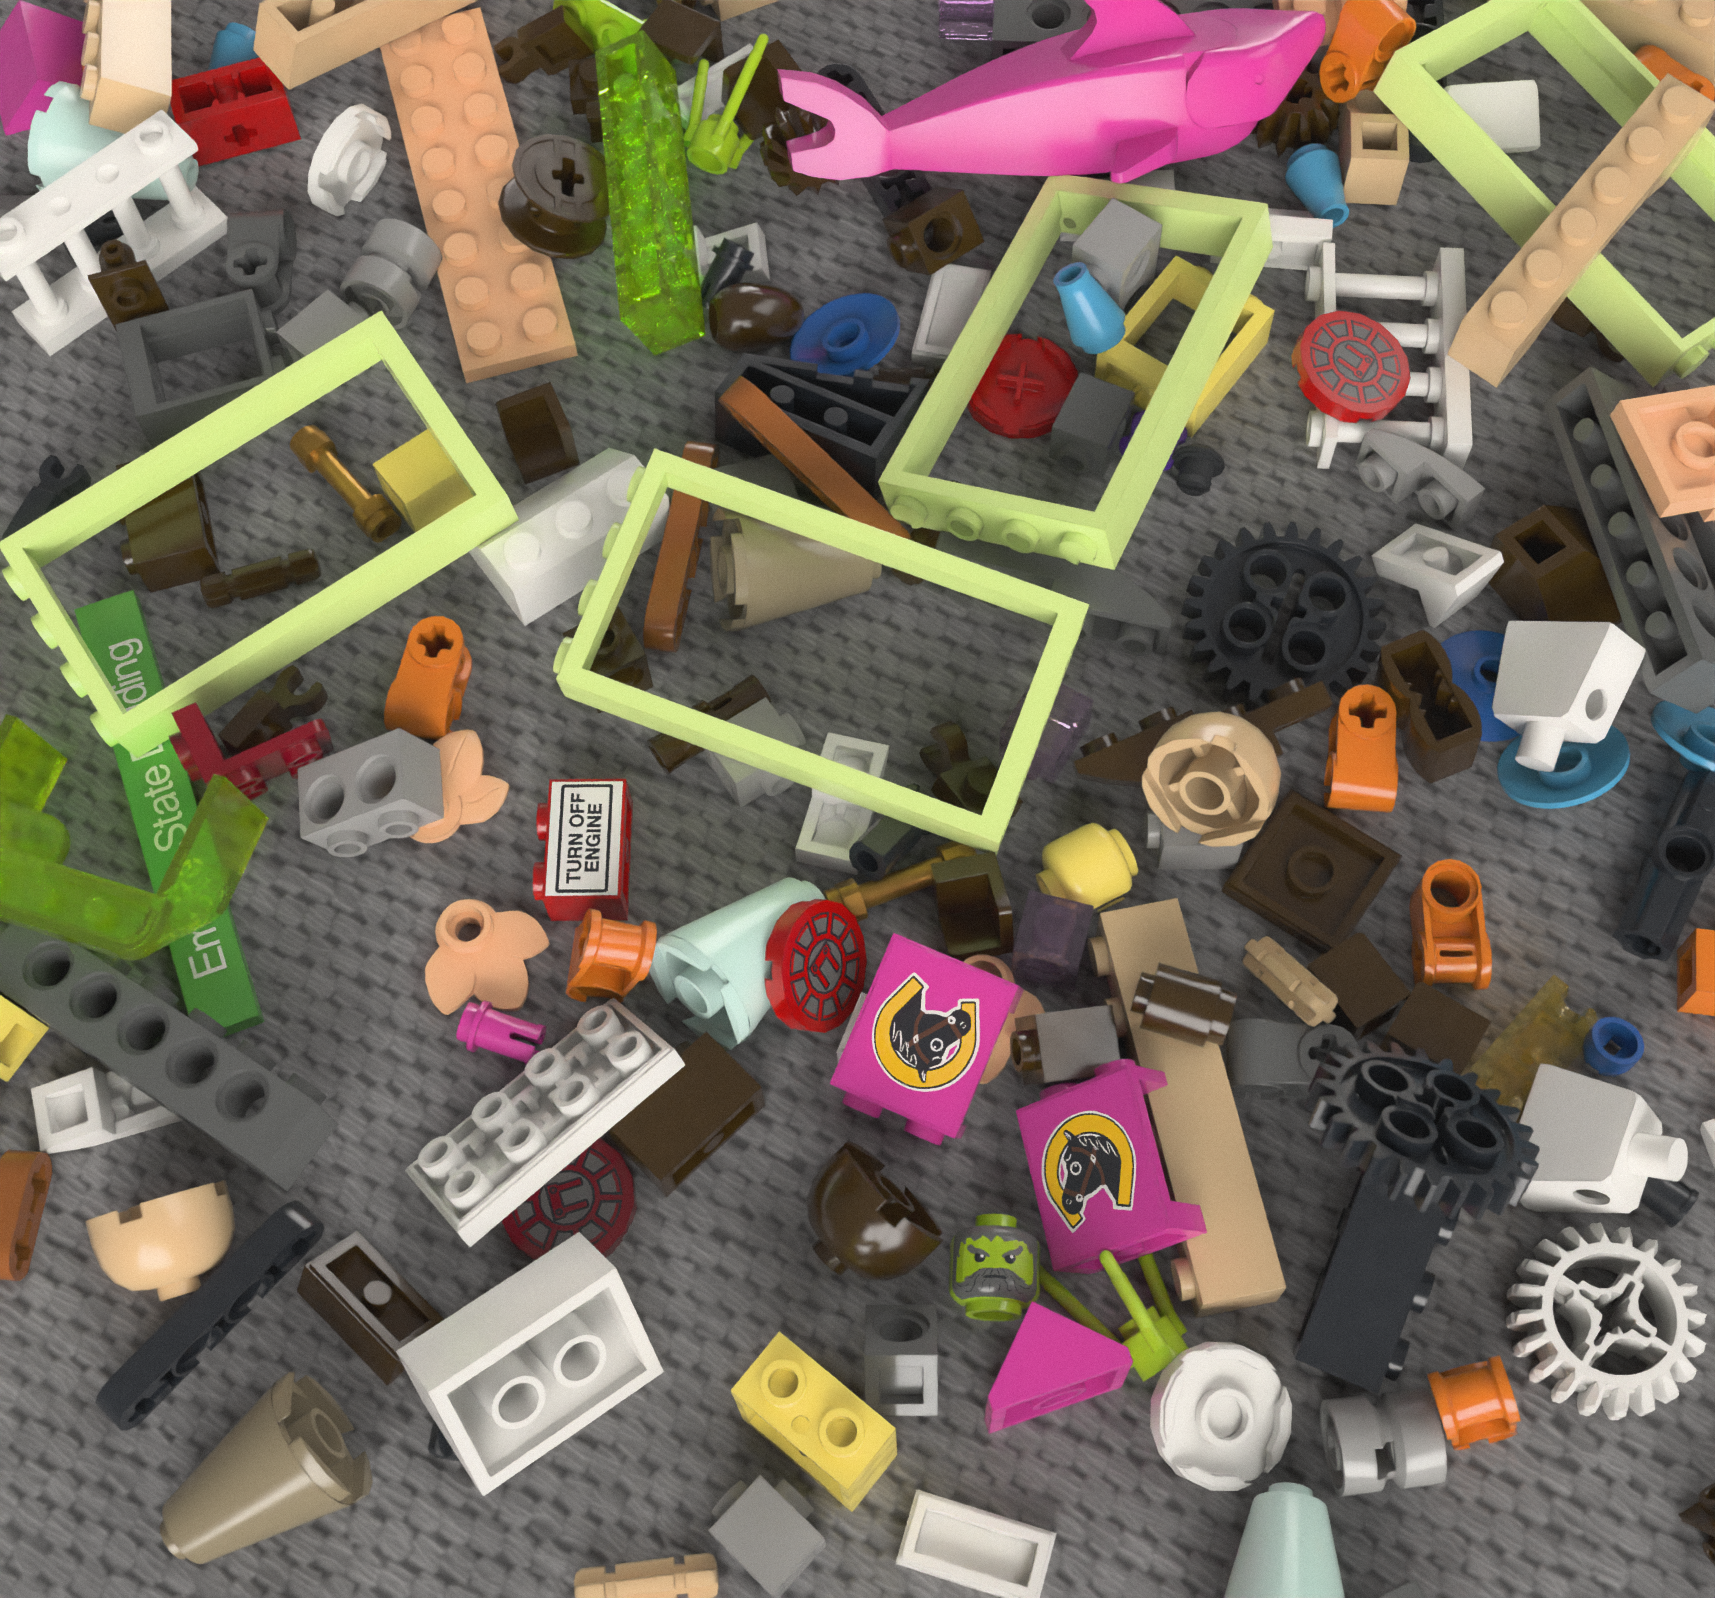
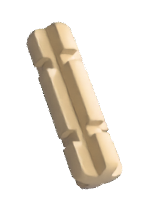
(1290, 981)
(651, 1579)

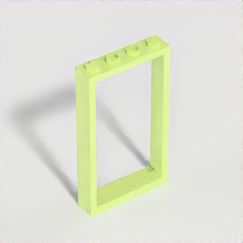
(1508, 195)
(1069, 204)
(307, 623)
(884, 797)

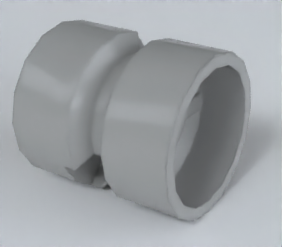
(392, 271)
(1383, 1442)

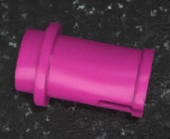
(497, 1032)

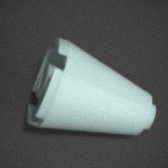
(66, 139)
(720, 962)
(1286, 1548)

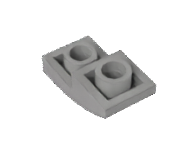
(1404, 467)

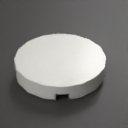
(348, 159)
(1220, 1415)

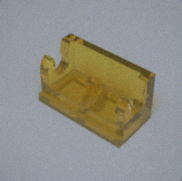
(1539, 1034)

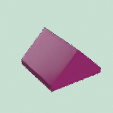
(35, 54)
(1053, 1367)

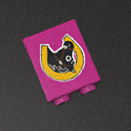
(924, 1039)
(1102, 1170)

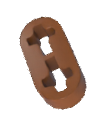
(23, 1194)

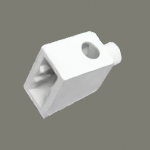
(1562, 684)
(1594, 1145)

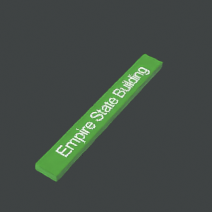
(162, 805)

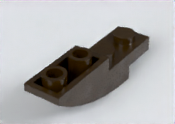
(1125, 761)

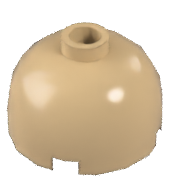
(1213, 778)
(165, 1240)

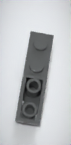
(1117, 606)

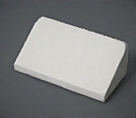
(1503, 111)

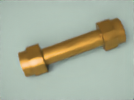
(371, 512)
(893, 885)

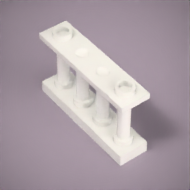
(84, 194)
(1442, 384)

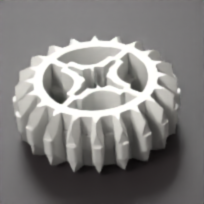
(1630, 1333)

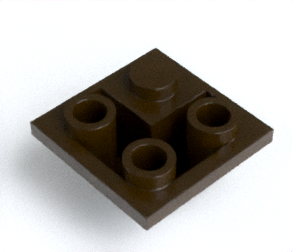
(1553, 569)

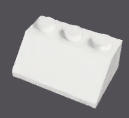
(563, 535)
(531, 1361)

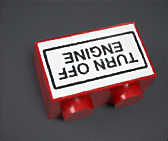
(585, 849)

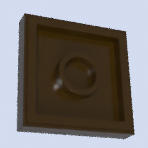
(1311, 873)

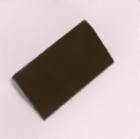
(366, 1303)

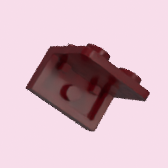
(250, 769)

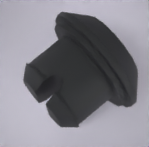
(1196, 468)

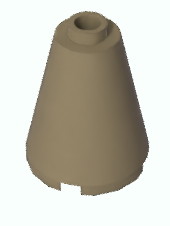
(778, 572)
(267, 1475)

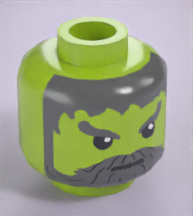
(994, 1268)

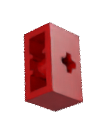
(233, 110)

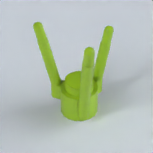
(714, 141)
(1150, 1337)

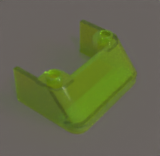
(100, 912)

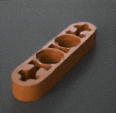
(805, 457)
(678, 559)

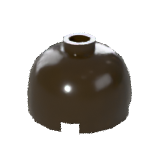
(867, 1219)

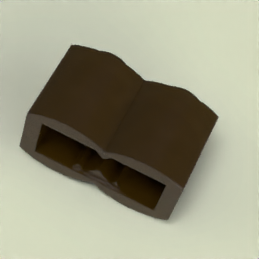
(1435, 715)

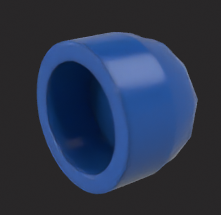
(1622, 1034)

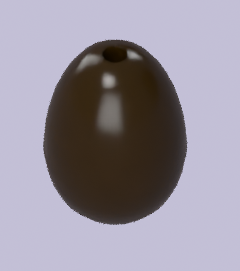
(753, 316)

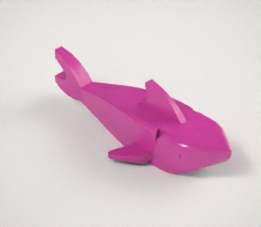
(1100, 99)

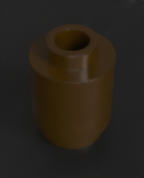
(1184, 1005)

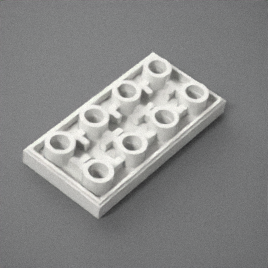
(542, 1119)

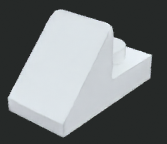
(1440, 567)

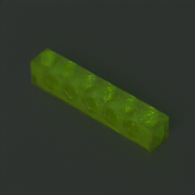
(649, 195)

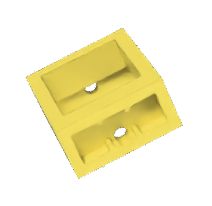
(1142, 373)
(812, 1412)

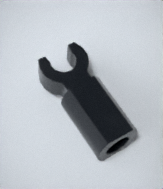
(49, 493)
(884, 845)

